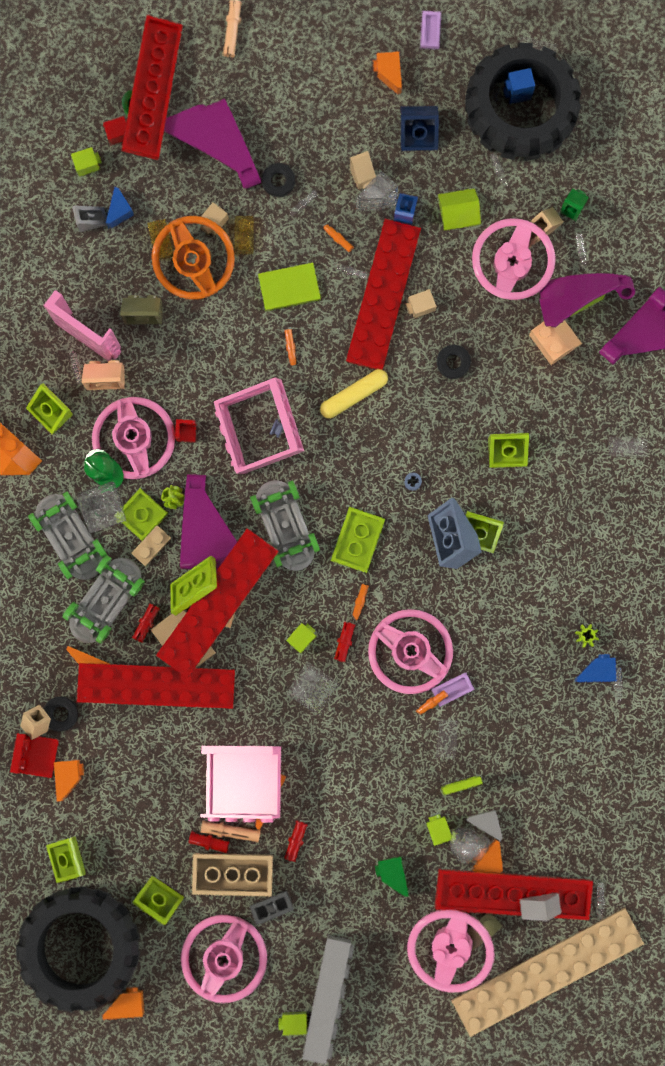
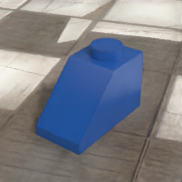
(599, 670)

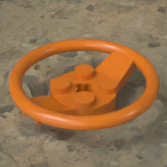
(186, 244)

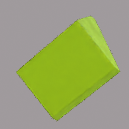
(459, 209)
(48, 409)
(508, 450)
(486, 529)
(66, 859)
(158, 900)

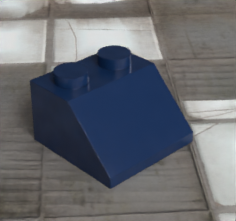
(419, 128)

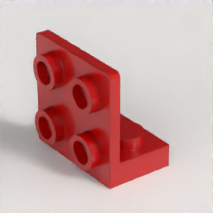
(34, 756)

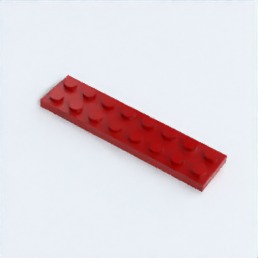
(152, 87)
(383, 295)
(213, 611)
(155, 686)
(502, 892)

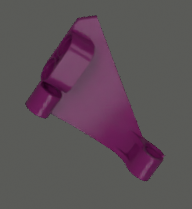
(216, 134)
(570, 293)
(642, 332)
(202, 527)

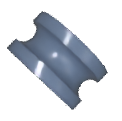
(276, 428)
(417, 485)

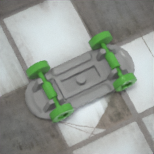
(285, 524)
(68, 536)
(104, 600)

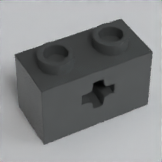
(271, 907)

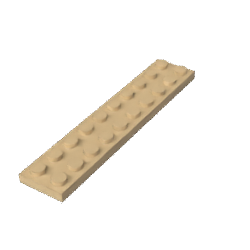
(547, 972)

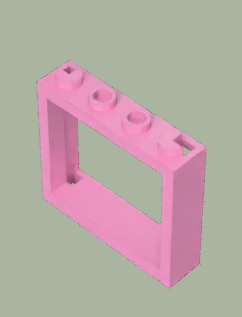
(286, 416)

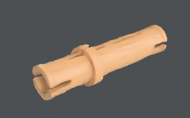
(232, 28)
(230, 831)

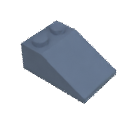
(453, 535)

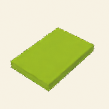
(289, 286)
(358, 540)
(193, 585)

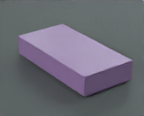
(430, 30)
(455, 688)

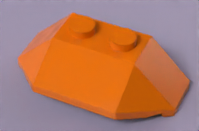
(15, 456)

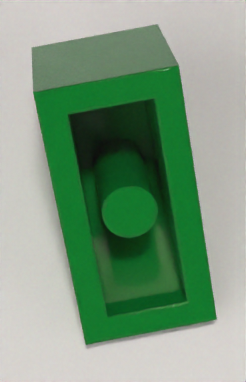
(574, 204)
(392, 874)

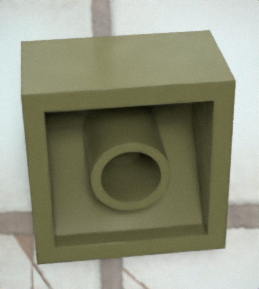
(141, 310)

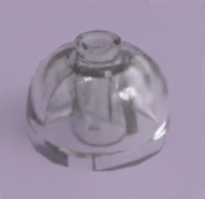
(467, 845)

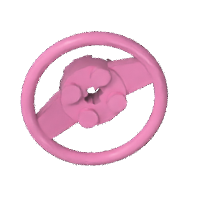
(514, 249)
(137, 448)
(399, 641)
(229, 946)
(447, 957)

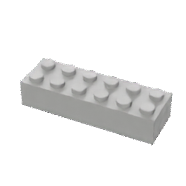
(326, 1001)

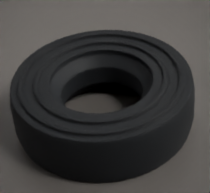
(275, 169)
(453, 350)
(72, 710)

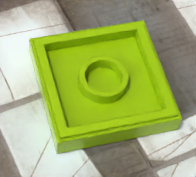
(142, 514)
(460, 785)

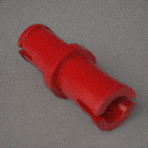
(145, 623)
(344, 642)
(295, 841)
(208, 842)

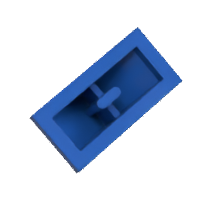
(119, 209)
(405, 209)

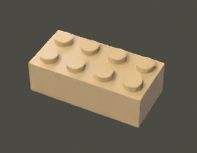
(232, 874)

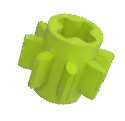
(173, 497)
(591, 633)

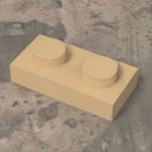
(151, 545)

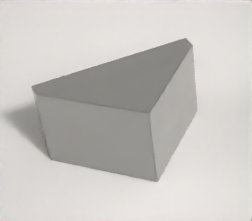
(89, 217)
(487, 822)
(540, 907)

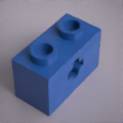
(519, 86)

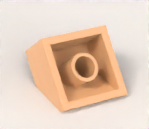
(555, 341)
(103, 375)

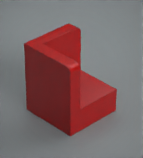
(115, 130)
(185, 430)

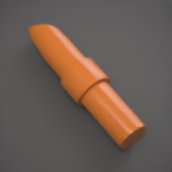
(338, 238)
(290, 346)
(360, 601)
(432, 702)

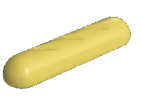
(353, 393)

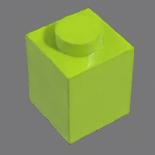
(86, 161)
(302, 637)
(438, 829)
(293, 1023)

